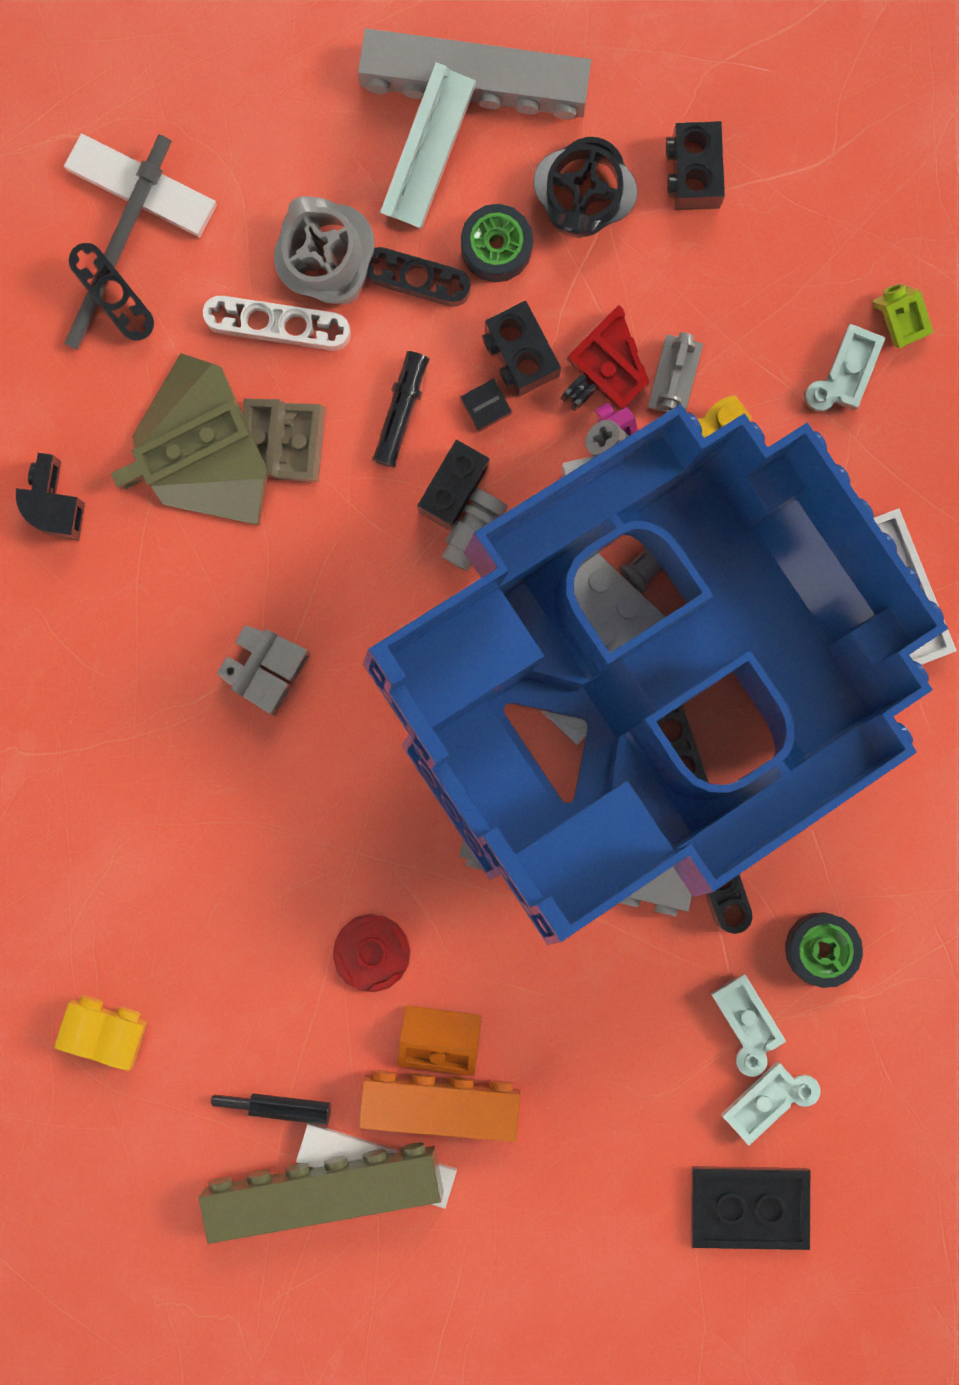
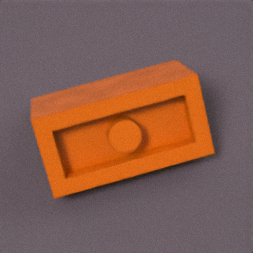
(439, 1040)

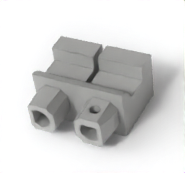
(269, 652)

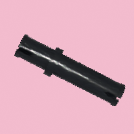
(405, 394)

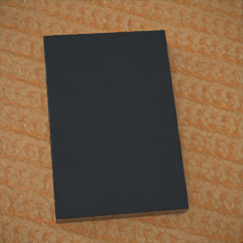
(750, 1208)

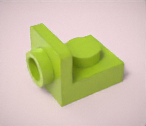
(904, 314)

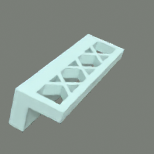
(428, 145)

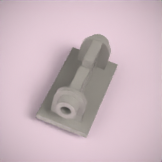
(675, 372)

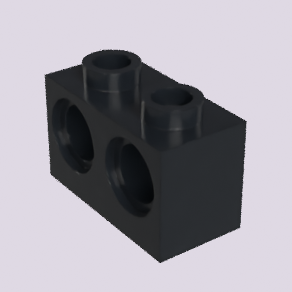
(704, 166)
(529, 346)
(453, 485)

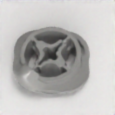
(302, 250)

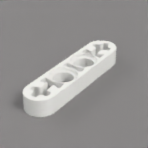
(278, 317)

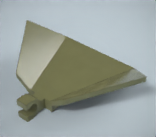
(198, 446)

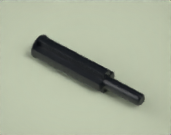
(278, 1107)

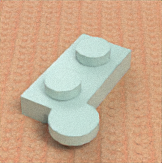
(848, 372)
(750, 1024)
(768, 1100)

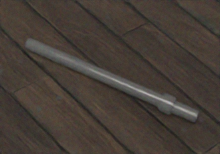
(149, 174)

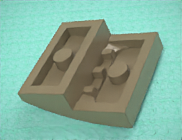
(287, 437)

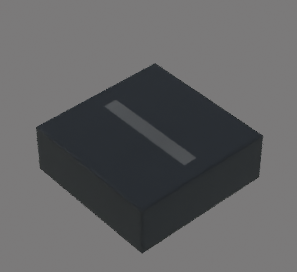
(486, 405)

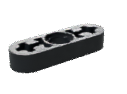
(85, 274)
(446, 276)

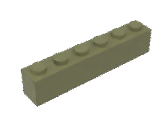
(321, 1194)

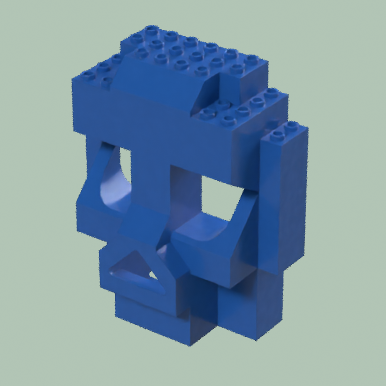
(778, 587)

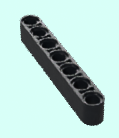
(734, 891)

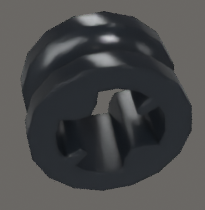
(579, 392)

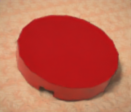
(371, 953)

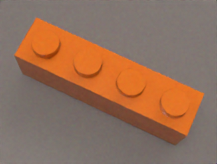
(440, 1107)

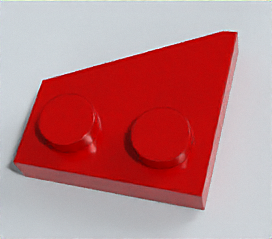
(611, 360)

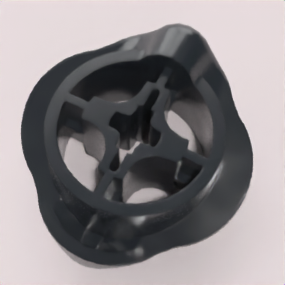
(594, 151)

